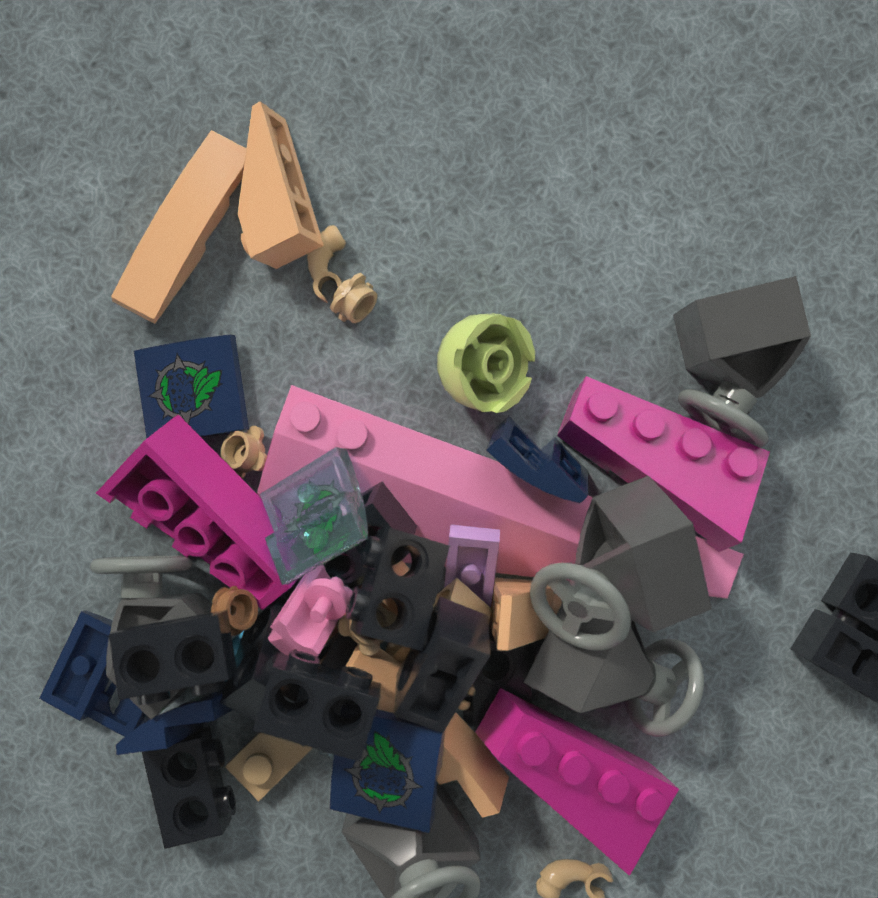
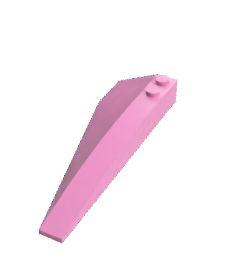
(447, 487)

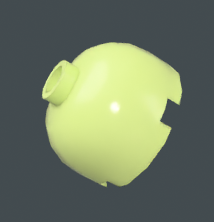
(486, 362)

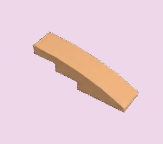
(181, 228)
(464, 752)

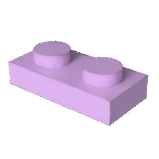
(473, 559)

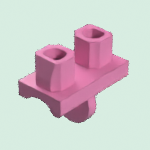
(310, 613)

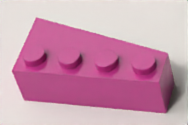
(696, 466)
(226, 516)
(585, 779)

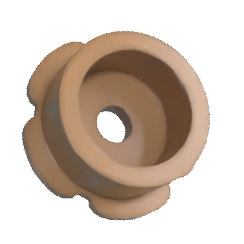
(243, 607)

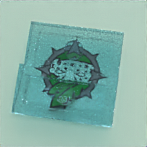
(315, 515)

